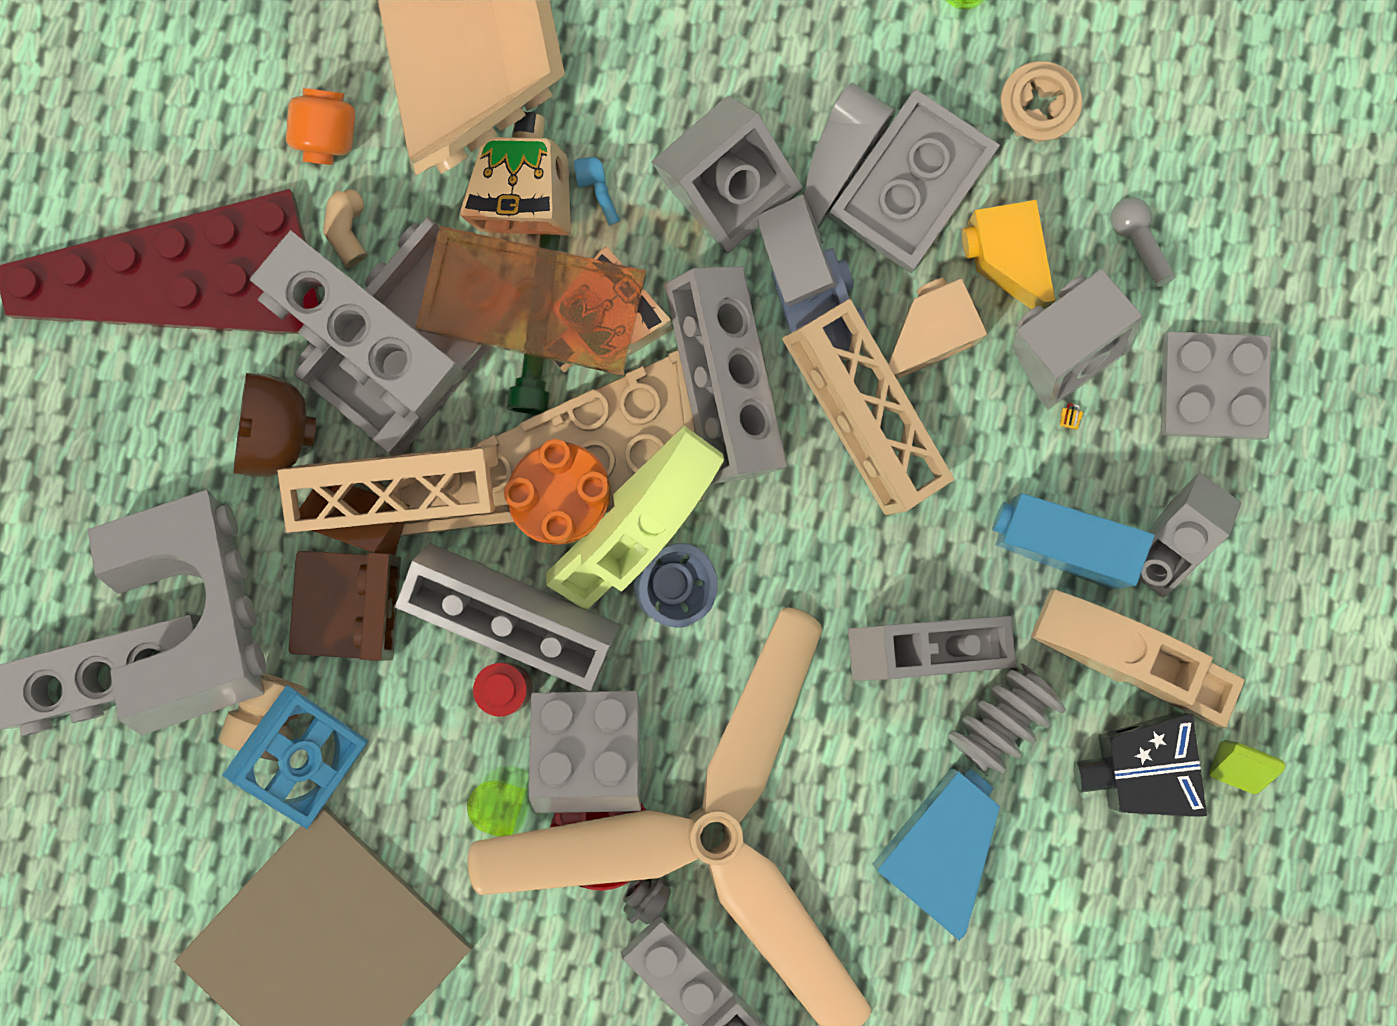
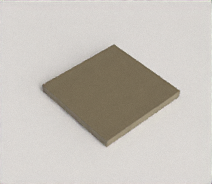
(324, 938)

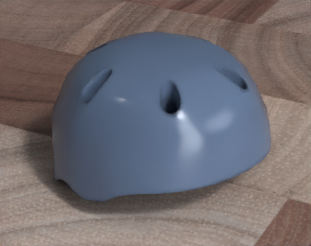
(673, 583)

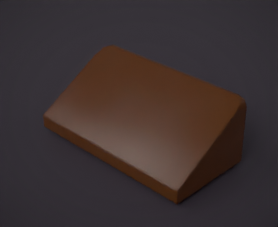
(373, 537)

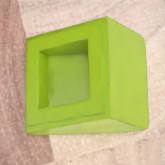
(1245, 767)

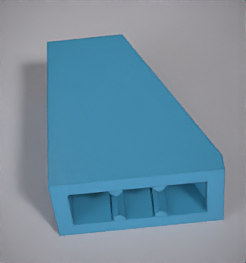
(1073, 541)
(944, 850)

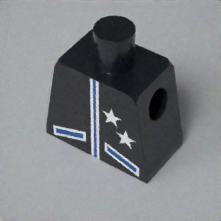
(1148, 768)

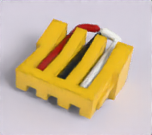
(1071, 418)

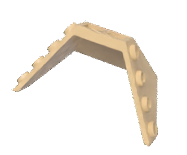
(466, 70)

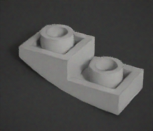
(796, 251)

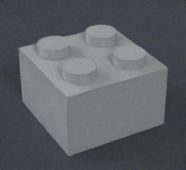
(585, 752)

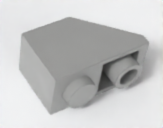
(1188, 533)

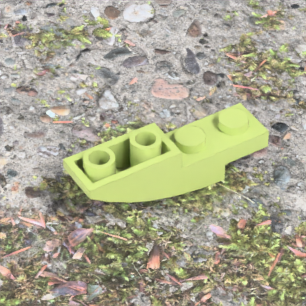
(641, 523)

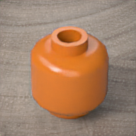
(320, 125)

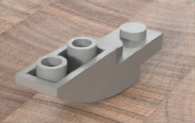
(686, 979)

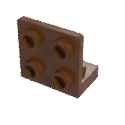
(344, 605)

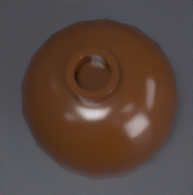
(271, 426)

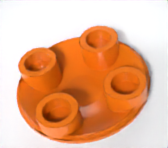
(558, 493)

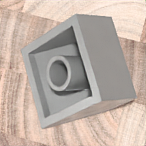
(727, 172)
(1075, 336)

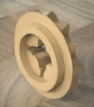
(1046, 80)

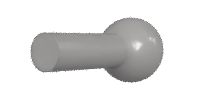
(1132, 220)

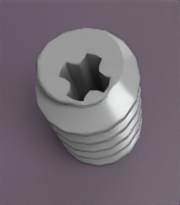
(1007, 720)

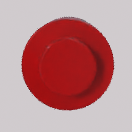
(502, 689)

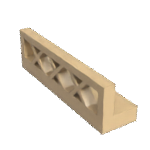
(852, 418)
(382, 468)

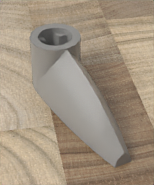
(846, 142)

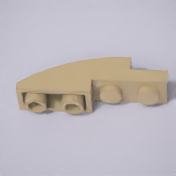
(1138, 655)

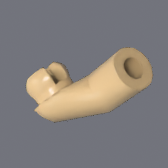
(338, 226)

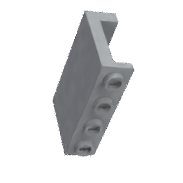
(400, 289)

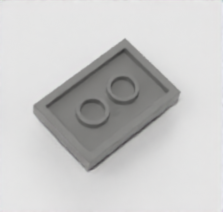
(913, 181)

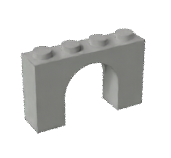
(219, 658)

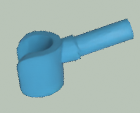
(591, 173)

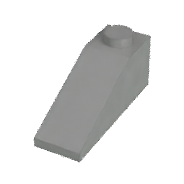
(931, 648)

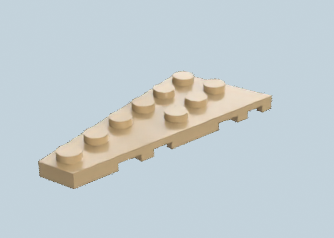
(616, 423)

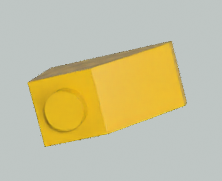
(1011, 251)

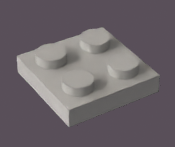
(1216, 385)

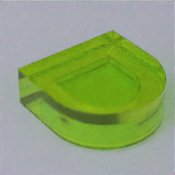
(496, 807)

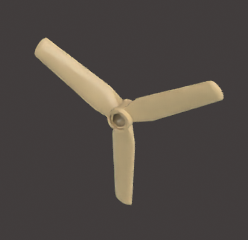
(658, 843)

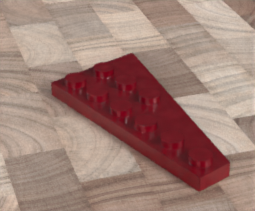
(164, 274)

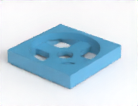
(267, 738)

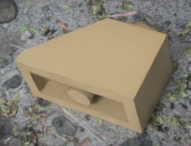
(936, 327)

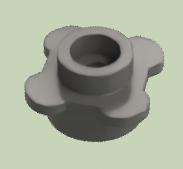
(645, 899)

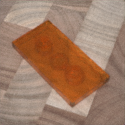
(531, 300)

